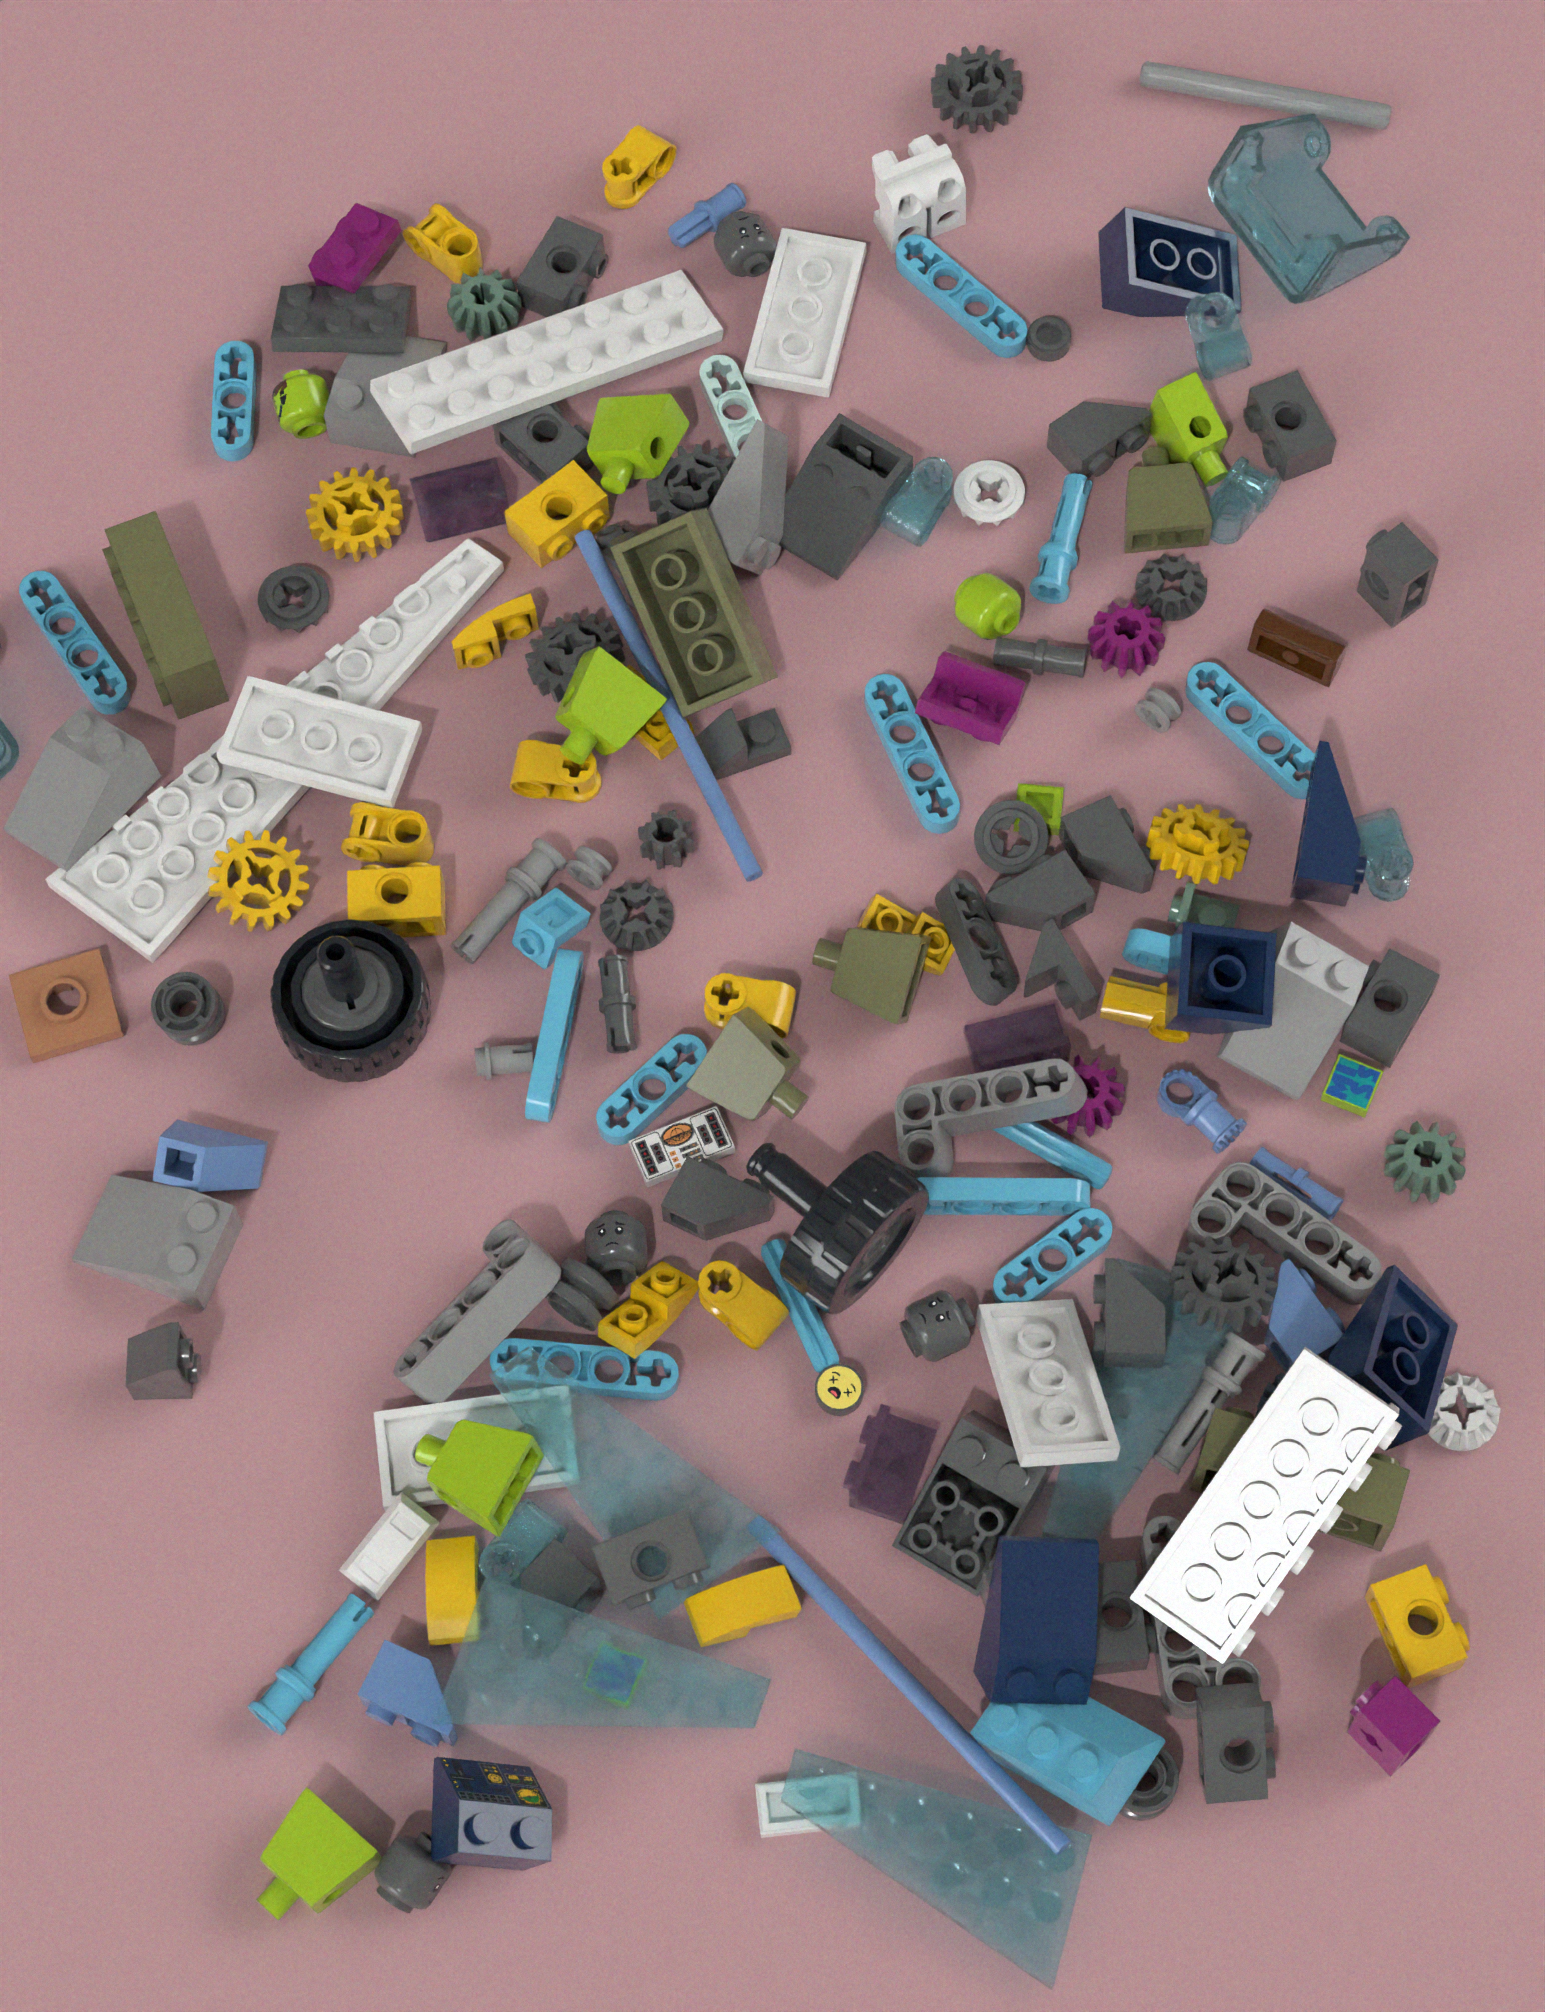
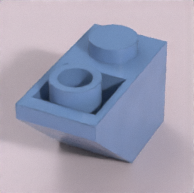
(208, 1159)
(1299, 1319)
(405, 1690)

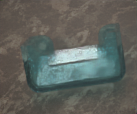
(1293, 214)

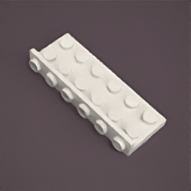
(1267, 1506)

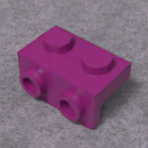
(354, 248)
(971, 698)

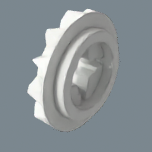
(990, 476)
(1479, 1425)

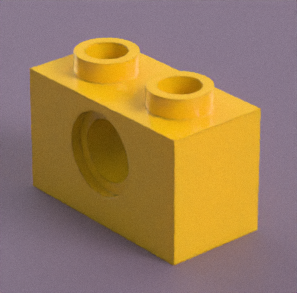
(564, 493)
(416, 916)
(1415, 1655)

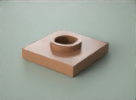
(88, 1025)

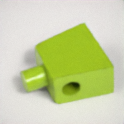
(1189, 427)
(634, 437)
(604, 706)
(481, 1470)
(314, 1858)

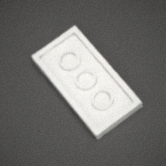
(805, 312)
(319, 742)
(1047, 1383)
(402, 1429)

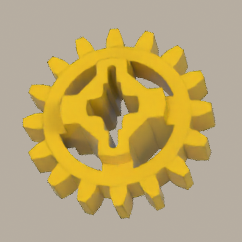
(357, 518)
(1197, 844)
(246, 864)

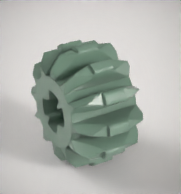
(484, 305)
(1443, 1162)

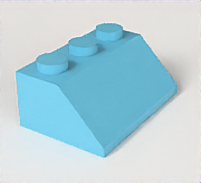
(1071, 1751)

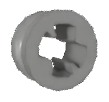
(1157, 710)
(588, 867)

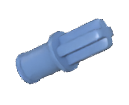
(706, 215)

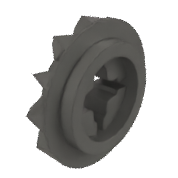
(298, 582)
(1170, 604)
(1001, 817)
(636, 934)

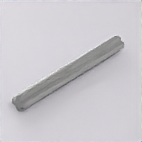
(1265, 95)

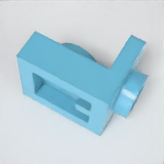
(547, 926)

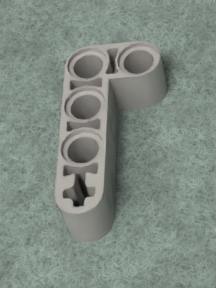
(1057, 1095)
(1286, 1240)
(480, 1315)
(1190, 1664)

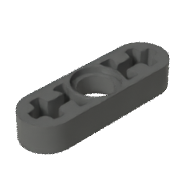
(985, 968)

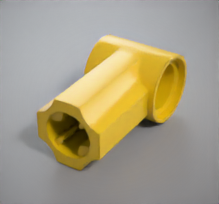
(1139, 1006)

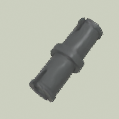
(1040, 657)
(617, 1004)

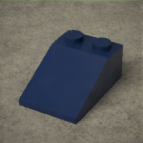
(1162, 263)
(1329, 842)
(1398, 1351)
(1040, 1621)

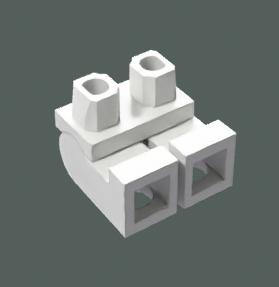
(918, 192)

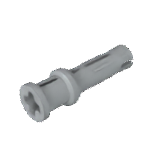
(521, 885)
(1220, 1383)

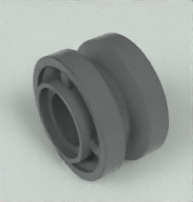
(177, 991)
(581, 1294)
(1153, 1803)

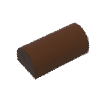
(1296, 647)

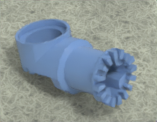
(1201, 1111)

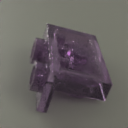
(460, 500)
(1017, 1039)
(890, 1465)

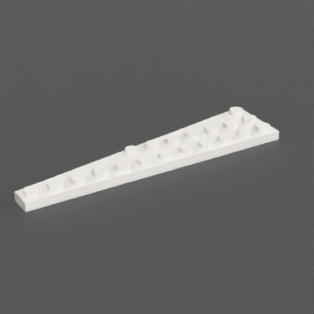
(155, 864)

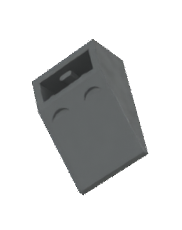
(841, 495)
(970, 1502)

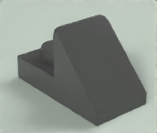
(742, 744)
(1057, 964)

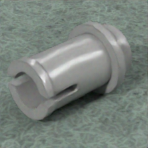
(503, 1059)

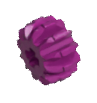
(1126, 638)
(1104, 1101)

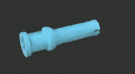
(1059, 554)
(297, 1681)

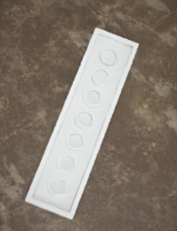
(545, 361)

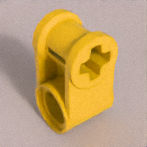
(636, 167)
(445, 244)
(546, 773)
(379, 833)
(768, 998)
(746, 1309)

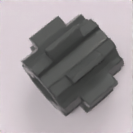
(666, 826)

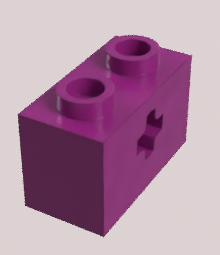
(1391, 1724)

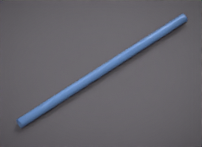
(670, 709)
(919, 1696)

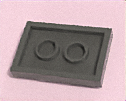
(341, 321)

